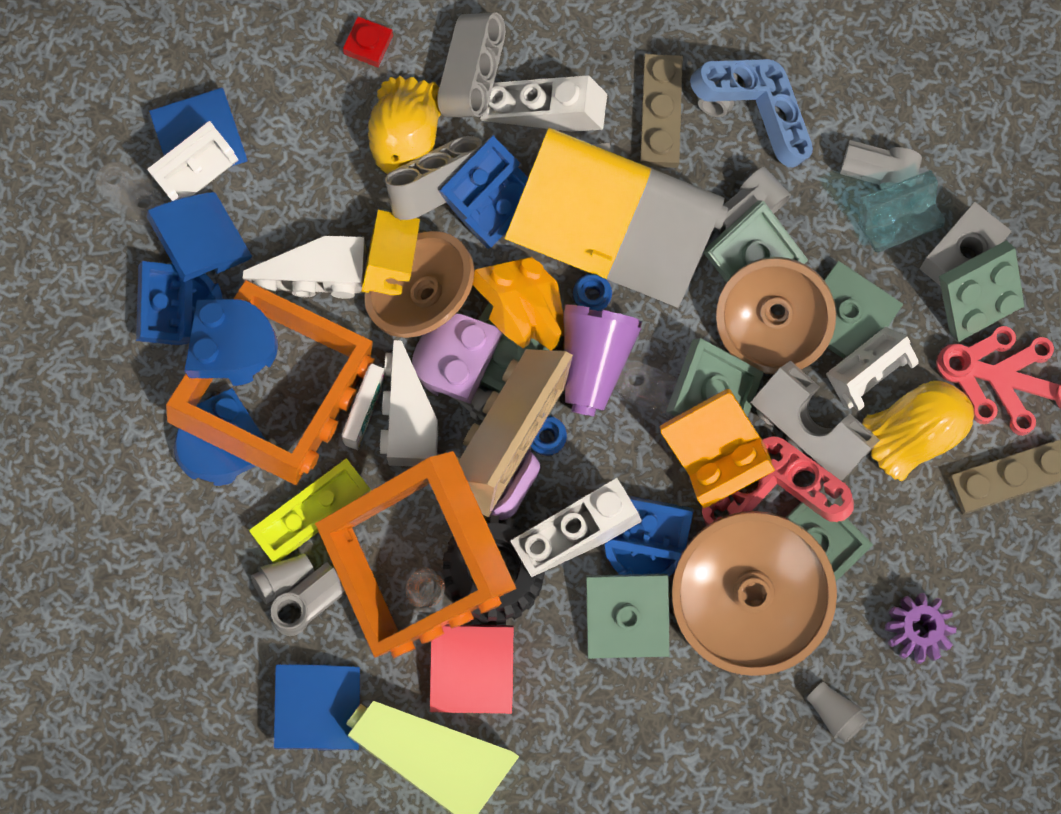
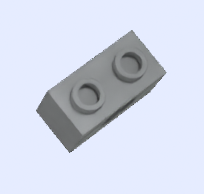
(973, 230)

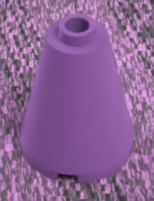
(599, 352)

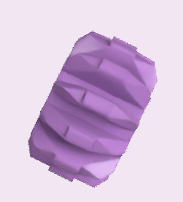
(932, 640)

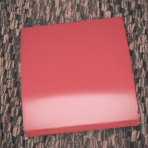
(472, 669)

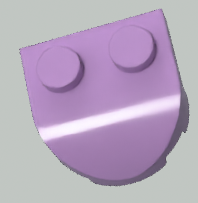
(455, 356)

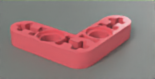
(792, 463)

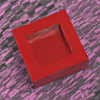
(368, 42)

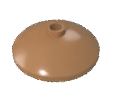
(433, 295)
(769, 339)

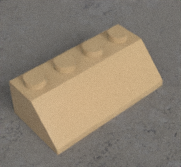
(512, 422)

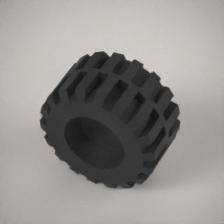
(459, 583)

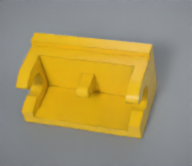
(390, 253)

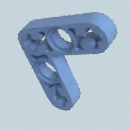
(770, 87)

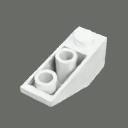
(555, 103)
(321, 265)
(412, 421)
(577, 528)

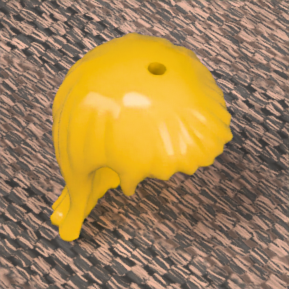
(403, 122)
(919, 427)

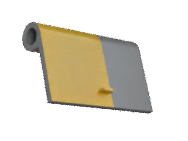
(615, 217)

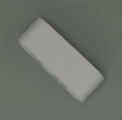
(471, 65)
(416, 185)

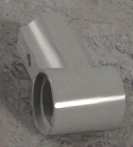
(880, 165)
(758, 186)
(311, 597)

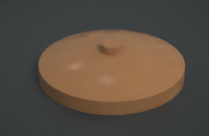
(754, 593)

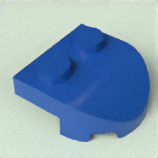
(169, 304)
(230, 341)
(207, 461)
(653, 543)

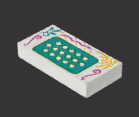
(363, 406)

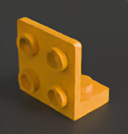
(717, 447)

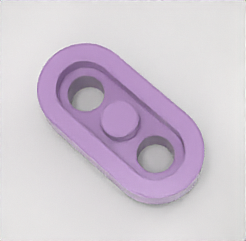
(517, 487)

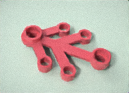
(1001, 376)

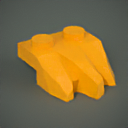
(523, 301)

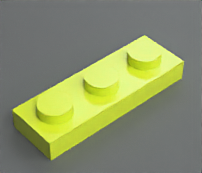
(296, 519)

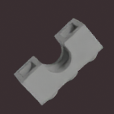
(786, 403)

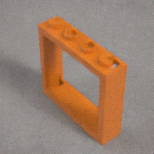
(261, 453)
(468, 529)

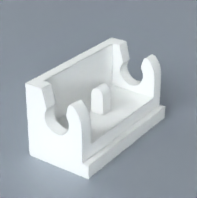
(193, 163)
(870, 365)

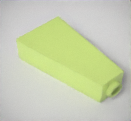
(438, 761)

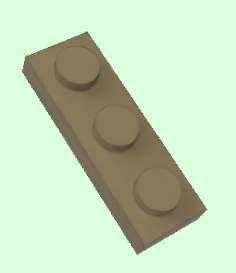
(661, 110)
(1008, 477)

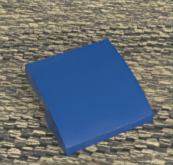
(183, 118)
(486, 191)
(198, 235)
(315, 706)

